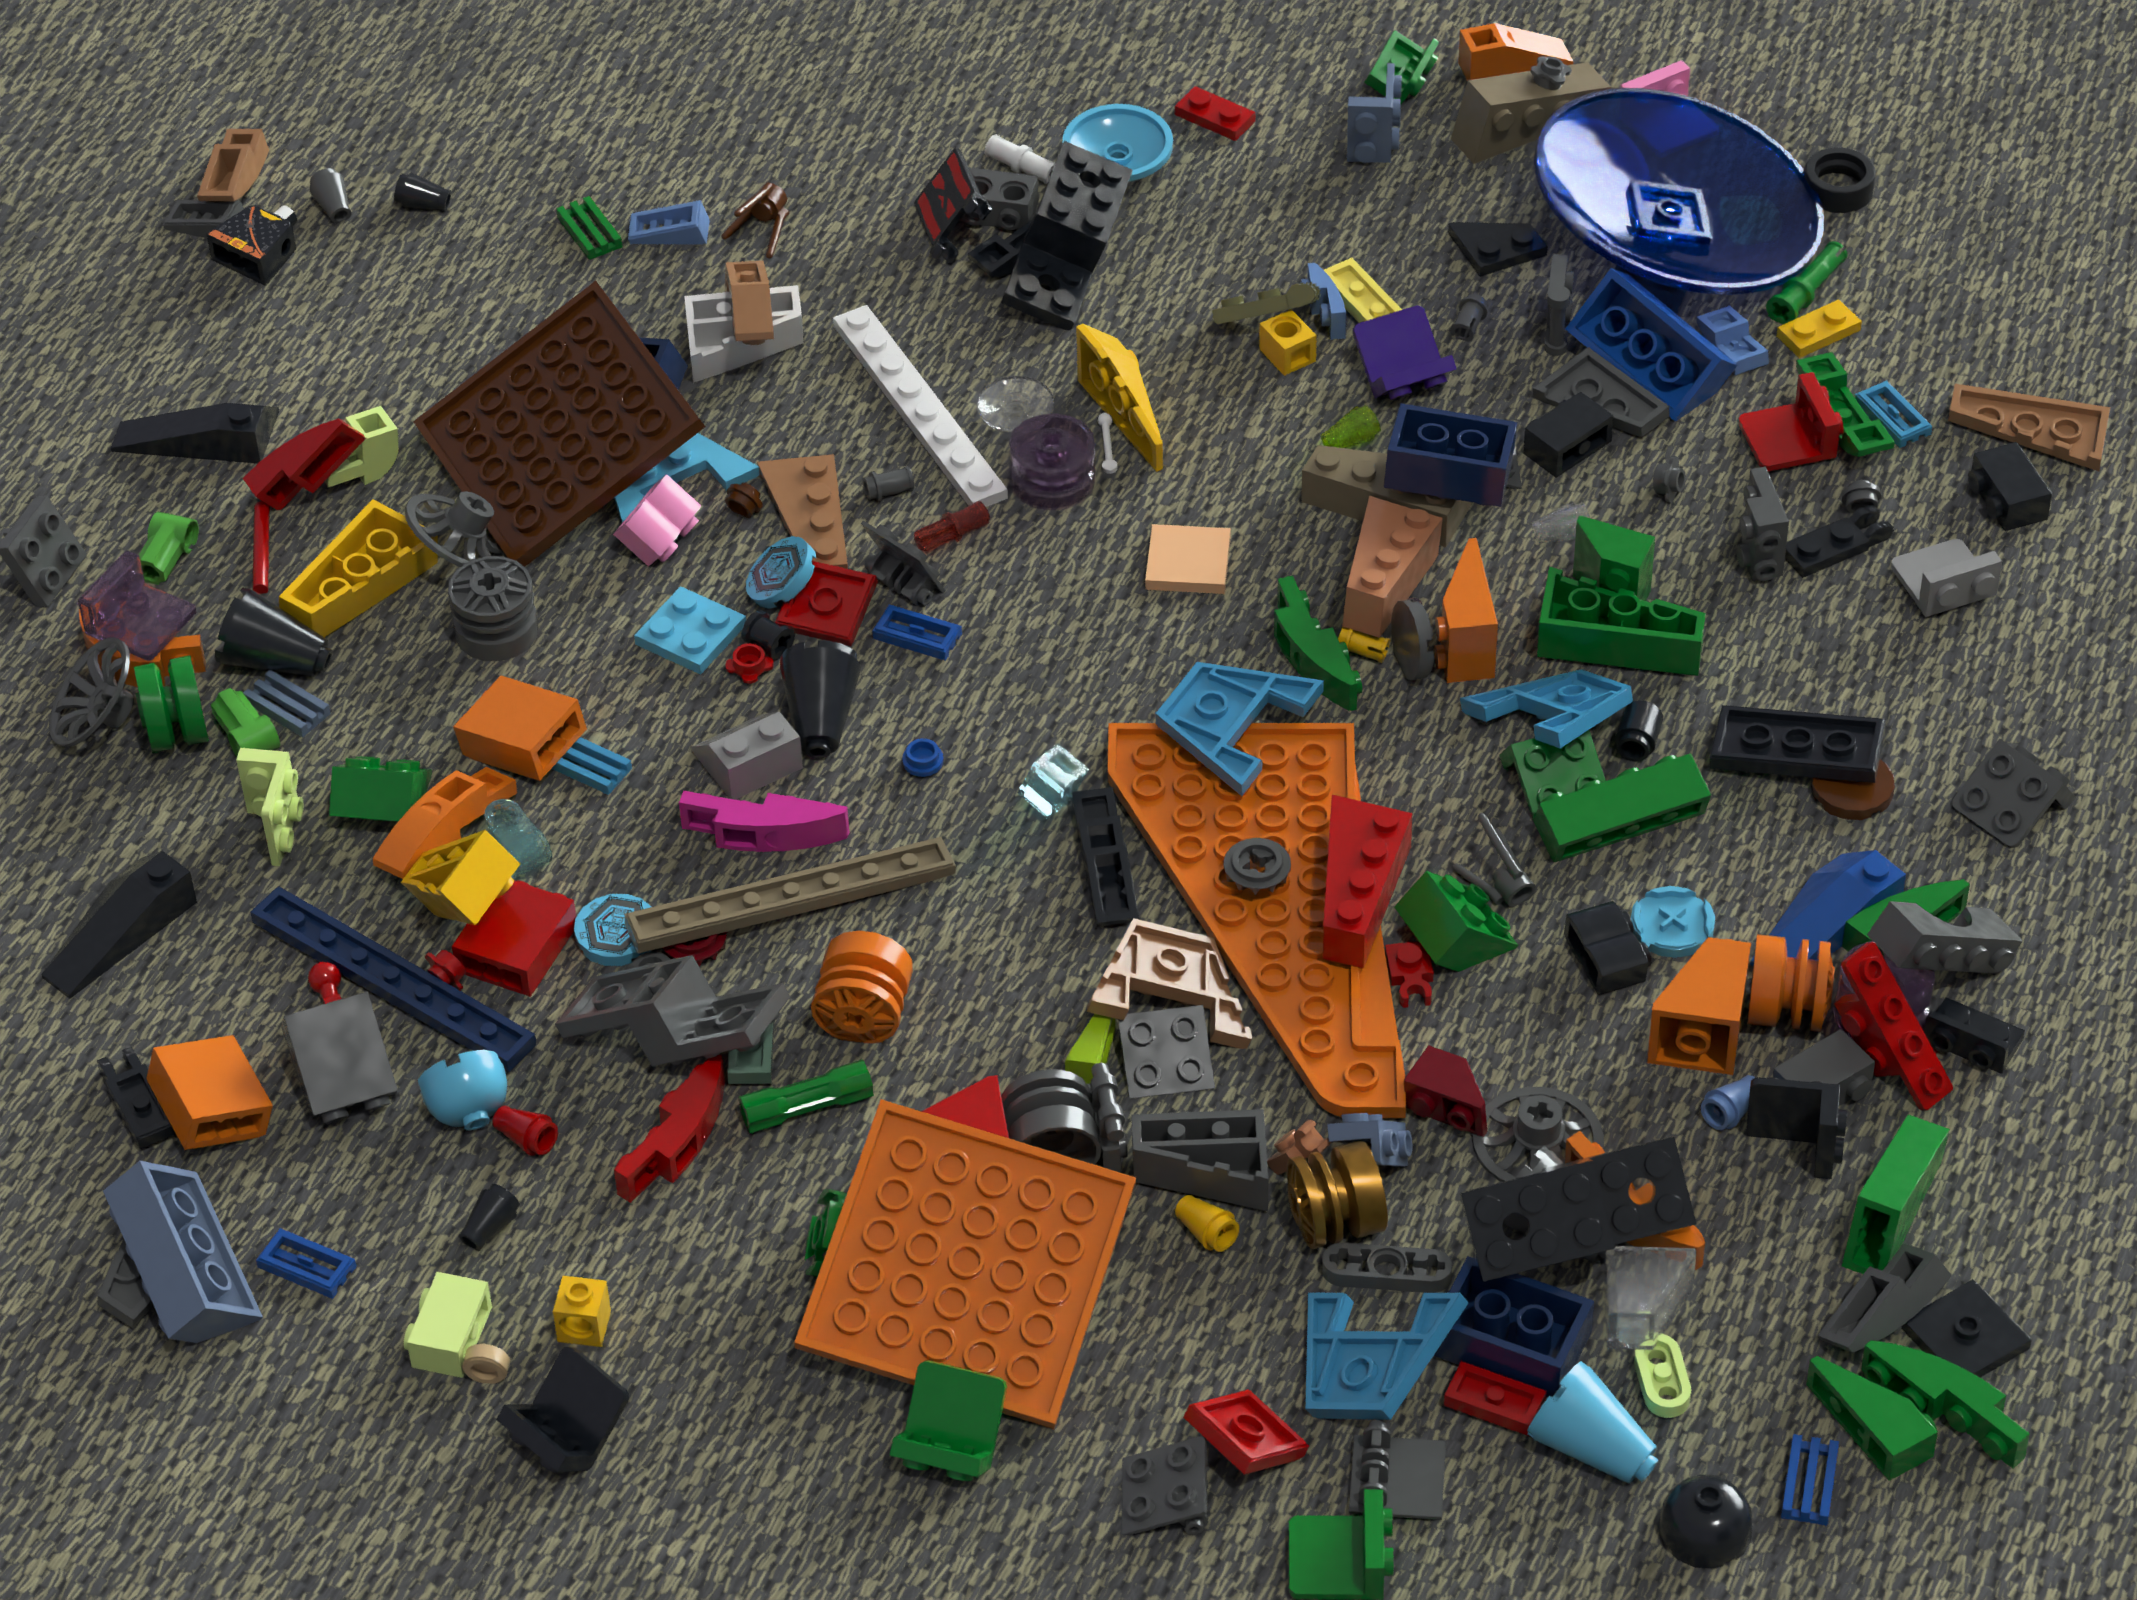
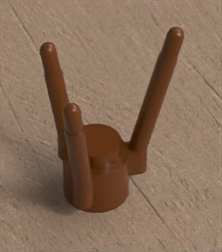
(765, 206)

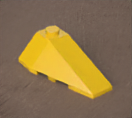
(1115, 383)

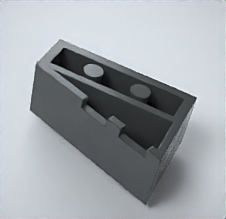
(1204, 1154)

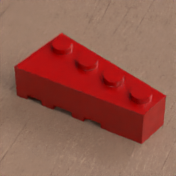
(1363, 868)

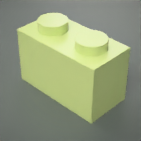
(447, 1323)

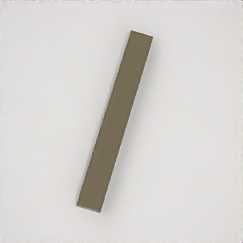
(789, 894)

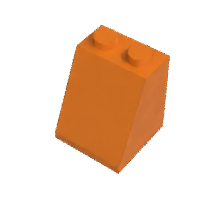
(1702, 1010)

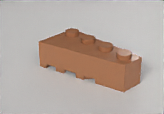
(1389, 562)

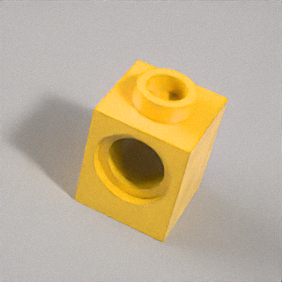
(1287, 342)
(581, 1311)

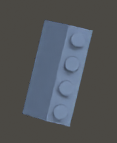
(181, 1252)

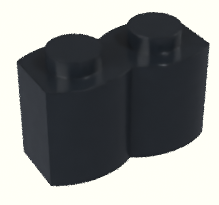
(1607, 947)

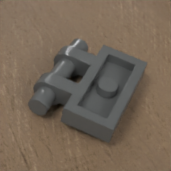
(1108, 1117)

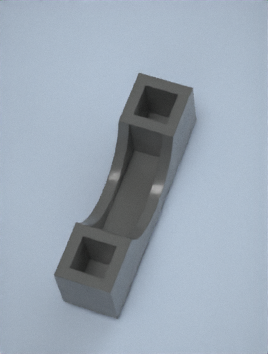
(1919, 940)

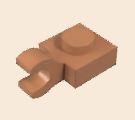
(1297, 1143)

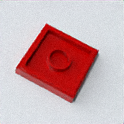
(830, 604)
(1246, 1431)

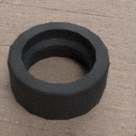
(1845, 161)

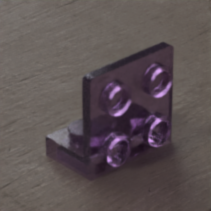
(131, 610)

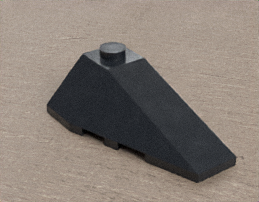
(208, 432)
(121, 920)

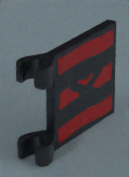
(946, 201)

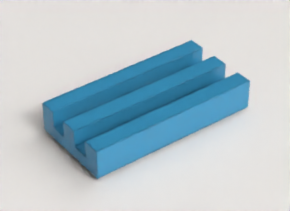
(1889, 416)
(597, 759)

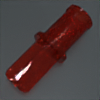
(952, 526)

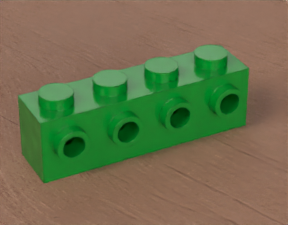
(1622, 807)

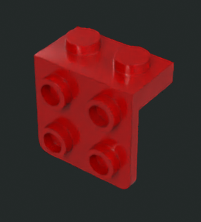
(1796, 431)

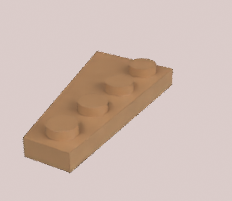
(2039, 423)
(809, 503)

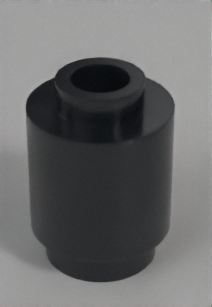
(1638, 730)

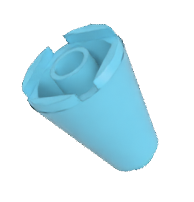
(1594, 1427)

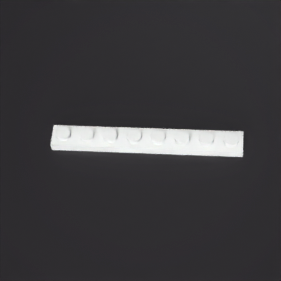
(920, 407)

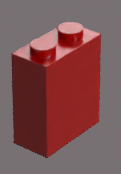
(517, 938)

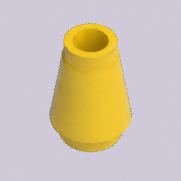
(1208, 1223)

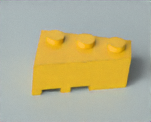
(462, 877)

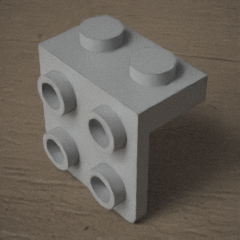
(1947, 576)

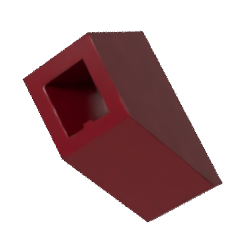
(1446, 1091)

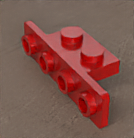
(1888, 1029)

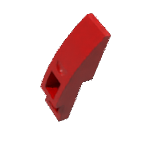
(685, 1126)

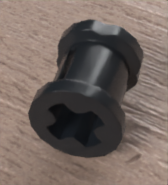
(767, 634)

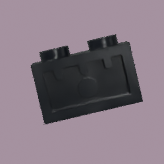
(1973, 1035)

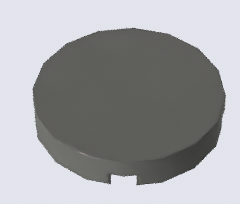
(1409, 637)

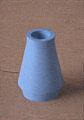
(1727, 1104)

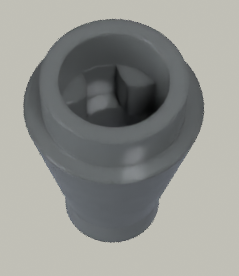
(330, 192)

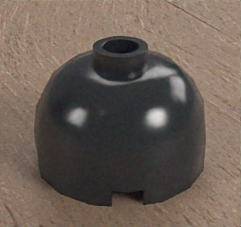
(1706, 1521)

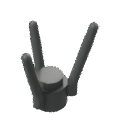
(1510, 879)

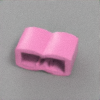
(658, 521)

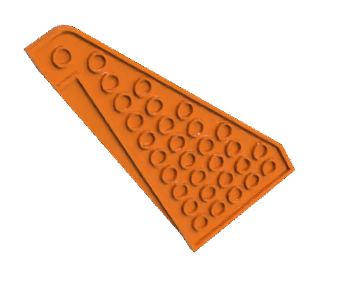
(1323, 1013)

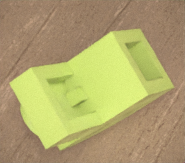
(375, 454)

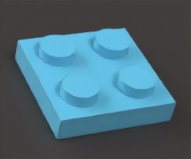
(690, 630)

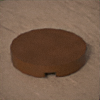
(1855, 799)

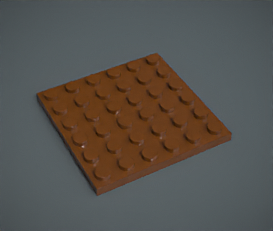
(559, 424)

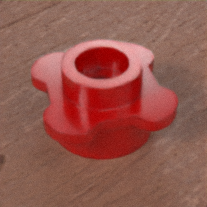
(749, 662)
(446, 967)

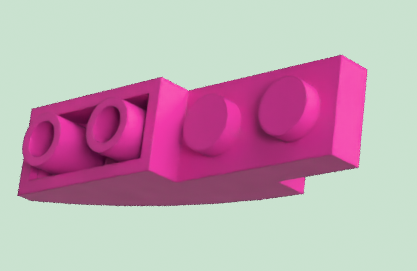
(777, 825)

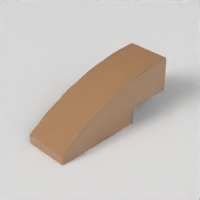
(234, 165)

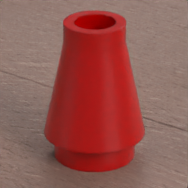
(528, 1130)

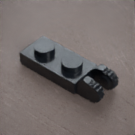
(1837, 541)
(136, 1100)

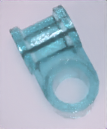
(517, 835)

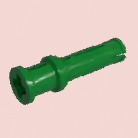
(1800, 290)

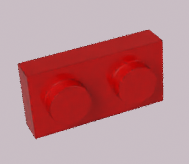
(1215, 113)
(1494, 1397)

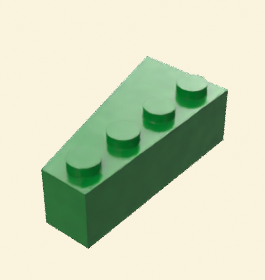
(1617, 628)

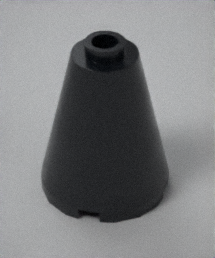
(270, 639)
(819, 692)

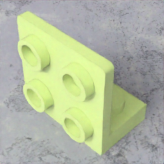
(271, 792)

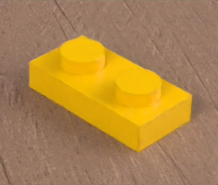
(1819, 328)

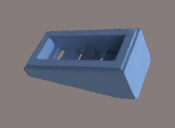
(682, 225)

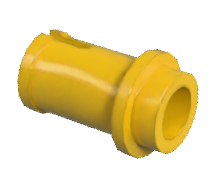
(1365, 644)

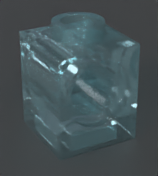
(1052, 780)

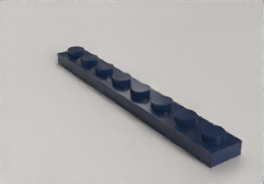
(393, 977)

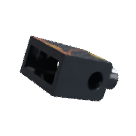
(254, 242)

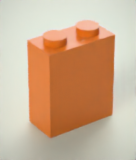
(520, 728)
(209, 1092)

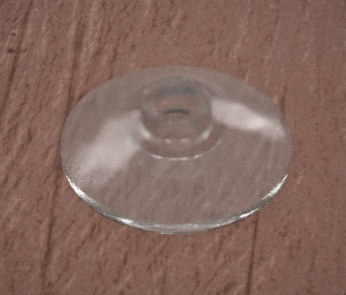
(1013, 400)

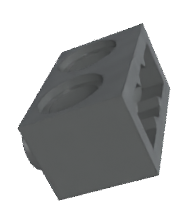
(1010, 196)

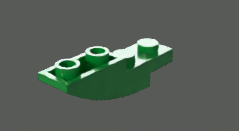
(1312, 650)
(1949, 1390)

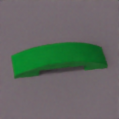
(1860, 433)

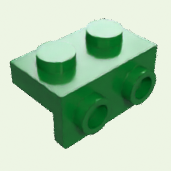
(1409, 63)

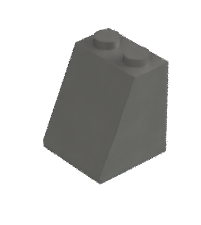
(339, 1057)

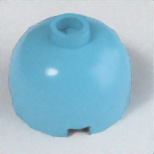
(465, 1091)

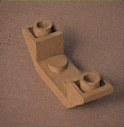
(750, 301)

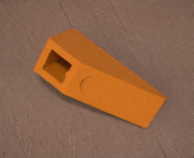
(1505, 50)

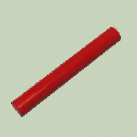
(261, 547)

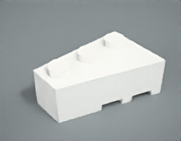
(712, 334)

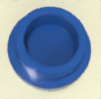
(922, 758)

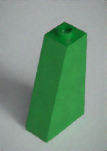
(1894, 1194)

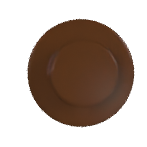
(743, 499)

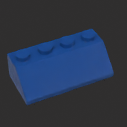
(1650, 344)

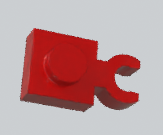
(1411, 968)

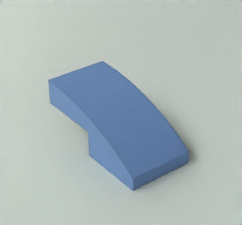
(1730, 334)

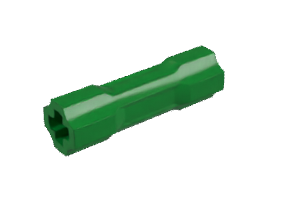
(835, 1087)

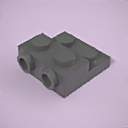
(1762, 528)

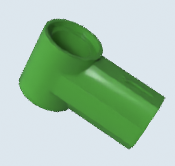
(167, 540)
(243, 723)

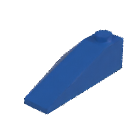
(1834, 896)

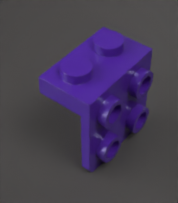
(1401, 353)

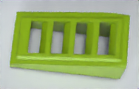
(1091, 1047)

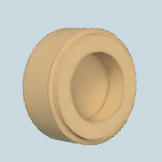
(486, 1363)

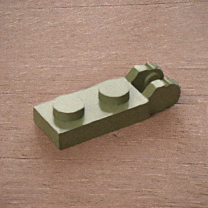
(1269, 302)

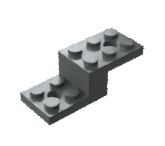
(673, 1011)

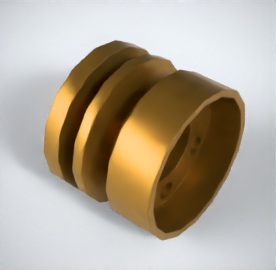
(1346, 1193)

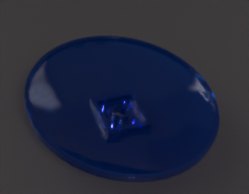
(1731, 191)

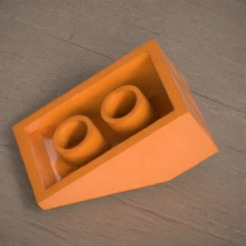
(1467, 622)

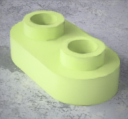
(1663, 1378)

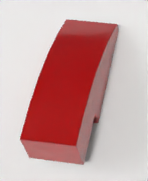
(303, 462)

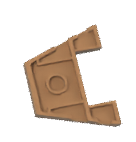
(1173, 967)

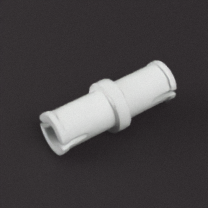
(1019, 158)

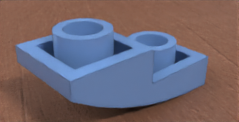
(1330, 304)

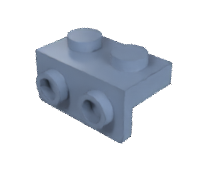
(1389, 1139)

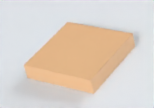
(1188, 559)

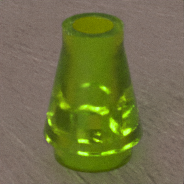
(1352, 429)

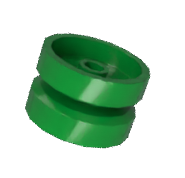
(169, 704)

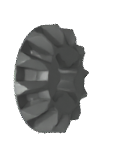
(1262, 853)

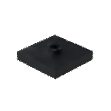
(1968, 1330)

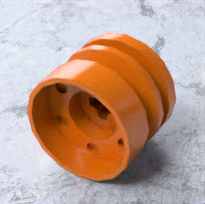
(1790, 983)
(862, 987)

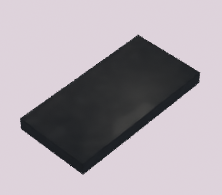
(1798, 743)

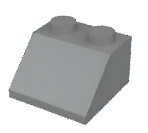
(751, 754)

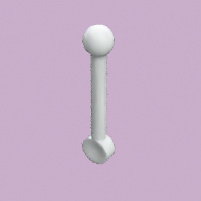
(1109, 465)

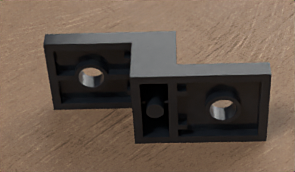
(1067, 236)
(1577, 1208)

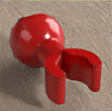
(325, 979)

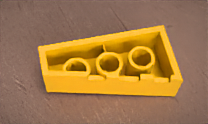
(357, 570)

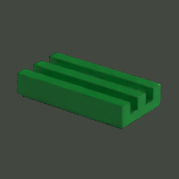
(565, 217)

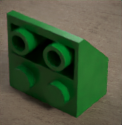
(374, 790)
(1454, 922)

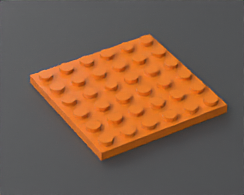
(966, 1259)

